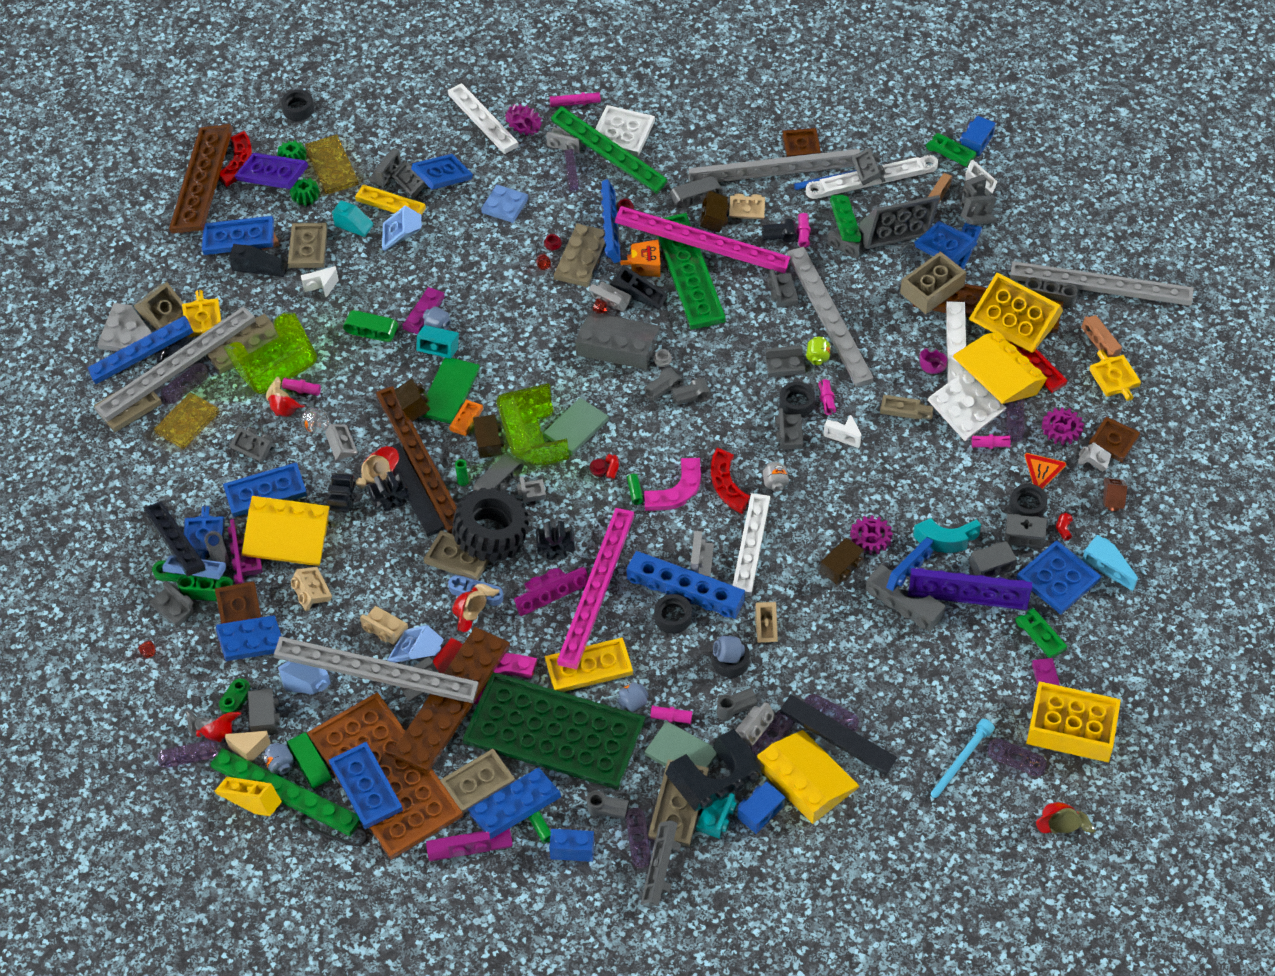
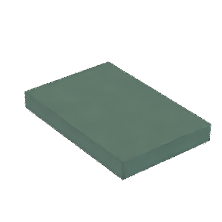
(577, 425)
(674, 742)

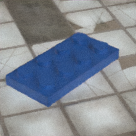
(255, 232)
(278, 483)
(365, 785)
(514, 803)

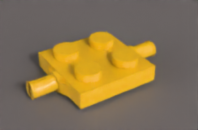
(202, 314)
(1114, 375)

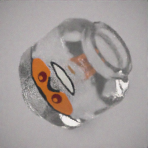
(315, 420)

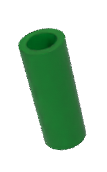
(461, 472)
(635, 489)
(541, 827)

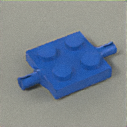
(197, 527)

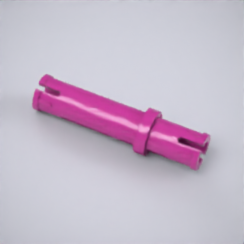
(583, 98)

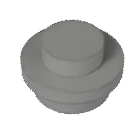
(662, 358)

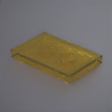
(186, 420)

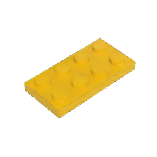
(598, 664)

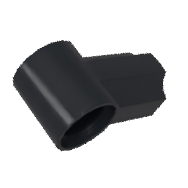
(785, 230)

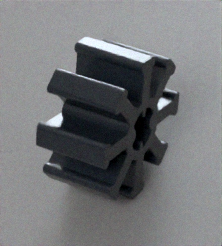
(388, 491)
(341, 493)
(555, 540)

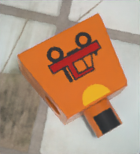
(644, 258)

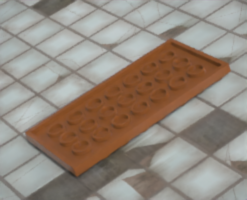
(422, 795)

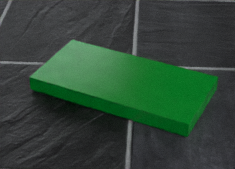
(450, 389)

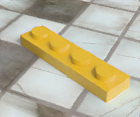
(386, 200)

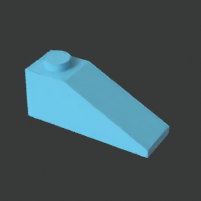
(1108, 560)

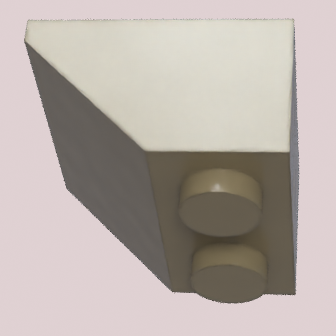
(160, 306)

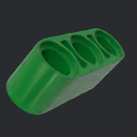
(370, 326)
(197, 585)
(308, 760)

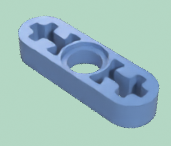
(469, 583)

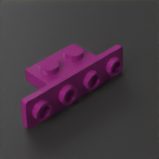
(244, 565)
(549, 587)
(467, 844)

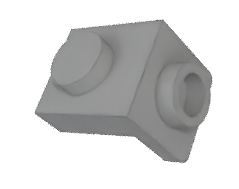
(1095, 455)
(531, 490)

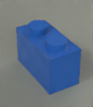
(978, 134)
(761, 807)
(572, 845)

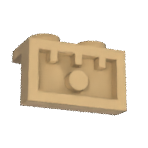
(747, 207)
(310, 587)
(383, 625)

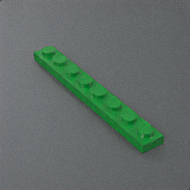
(609, 150)
(289, 793)

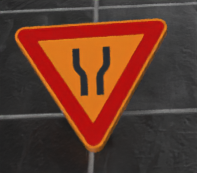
(1043, 469)

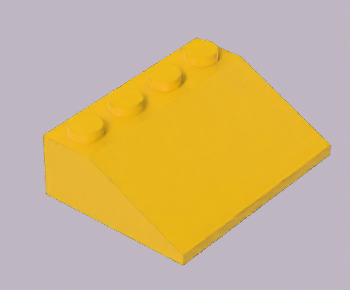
(1016, 313)
(1001, 368)
(285, 531)
(1073, 722)
(806, 775)

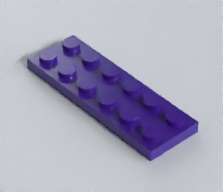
(970, 588)

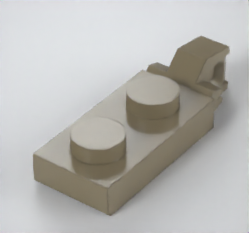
(905, 407)

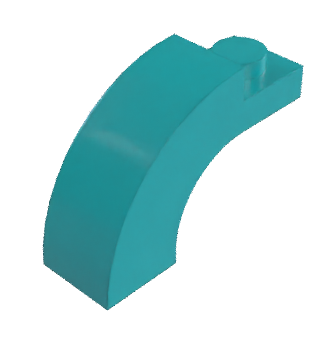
(947, 539)

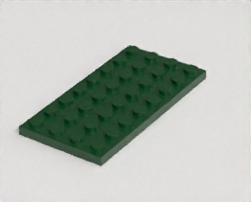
(554, 730)

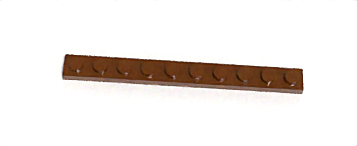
(418, 457)

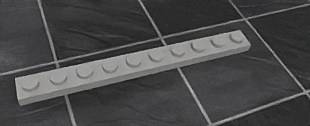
(775, 166)
(1105, 283)
(830, 317)
(174, 364)
(376, 669)

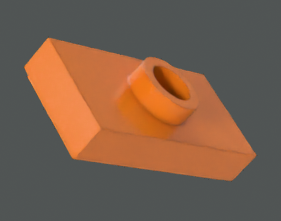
(464, 419)

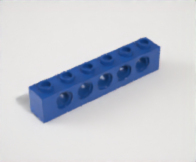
(695, 582)

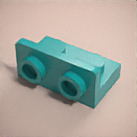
(715, 818)

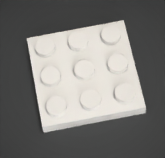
(626, 128)
(966, 405)

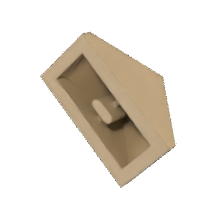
(766, 622)
(248, 744)

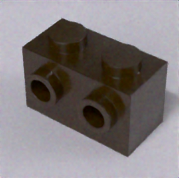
(714, 212)
(412, 399)
(487, 436)
(842, 561)

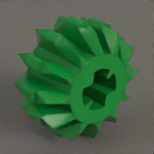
(292, 150)
(305, 192)

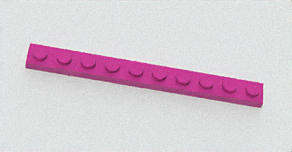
(702, 239)
(595, 589)

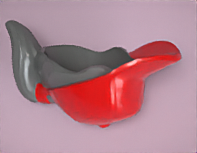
(211, 728)

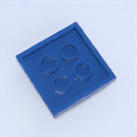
(1059, 577)

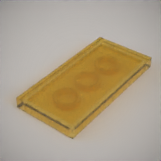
(331, 164)

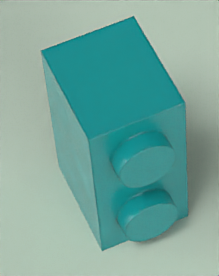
(437, 341)

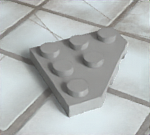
(122, 328)

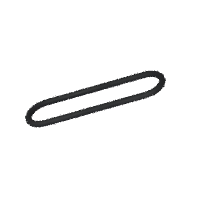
(333, 837)

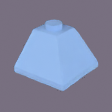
(400, 227)
(416, 644)
(303, 678)

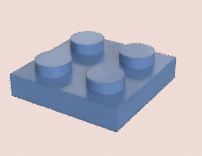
(504, 203)

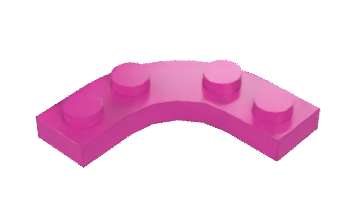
(679, 494)
(514, 665)

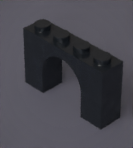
(702, 790)

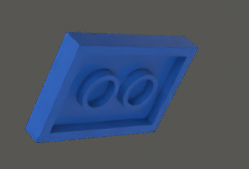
(441, 171)
(947, 240)
(248, 637)

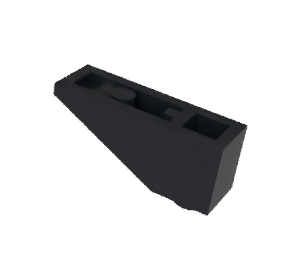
(253, 260)
(638, 288)

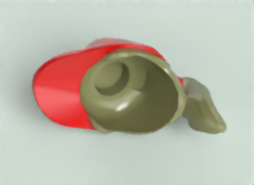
(1063, 819)

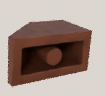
(1114, 494)

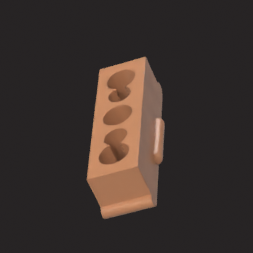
(1101, 336)

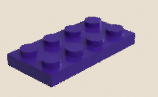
(271, 170)

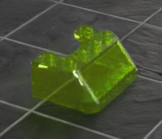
(280, 357)
(520, 416)

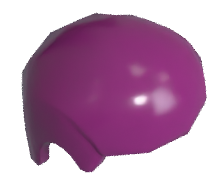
(932, 362)

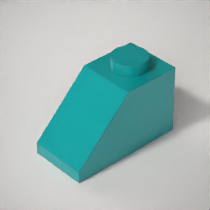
(351, 219)

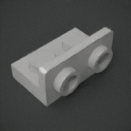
(562, 140)
(611, 295)
(701, 555)
(755, 723)

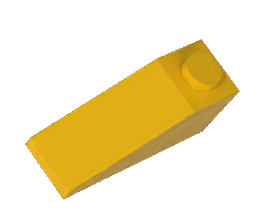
(251, 795)

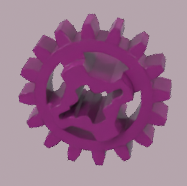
(523, 119)
(1062, 426)
(871, 534)

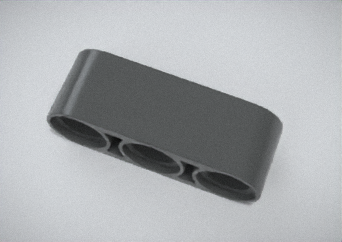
(694, 192)
(1053, 290)
(500, 474)

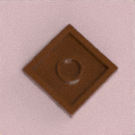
(801, 142)
(1115, 438)
(238, 602)

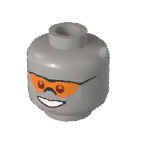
(775, 476)

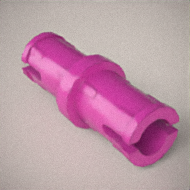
(803, 230)
(301, 386)
(827, 397)
(991, 441)
(671, 714)

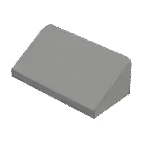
(340, 441)

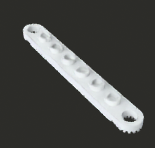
(851, 181)

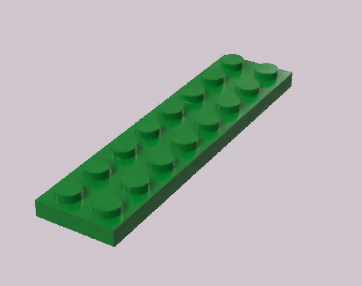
(692, 280)

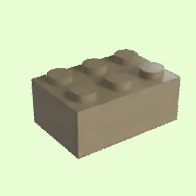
(933, 282)

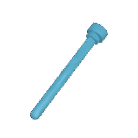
(984, 729)

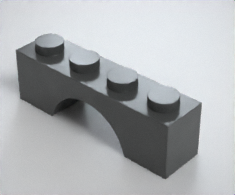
(924, 612)

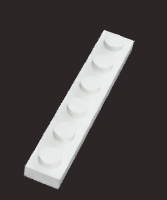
(483, 118)
(955, 336)
(751, 542)

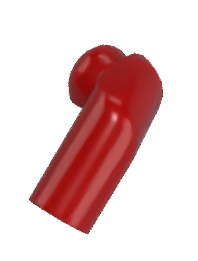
(613, 460)
(1062, 524)

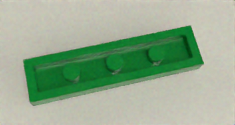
(845, 218)

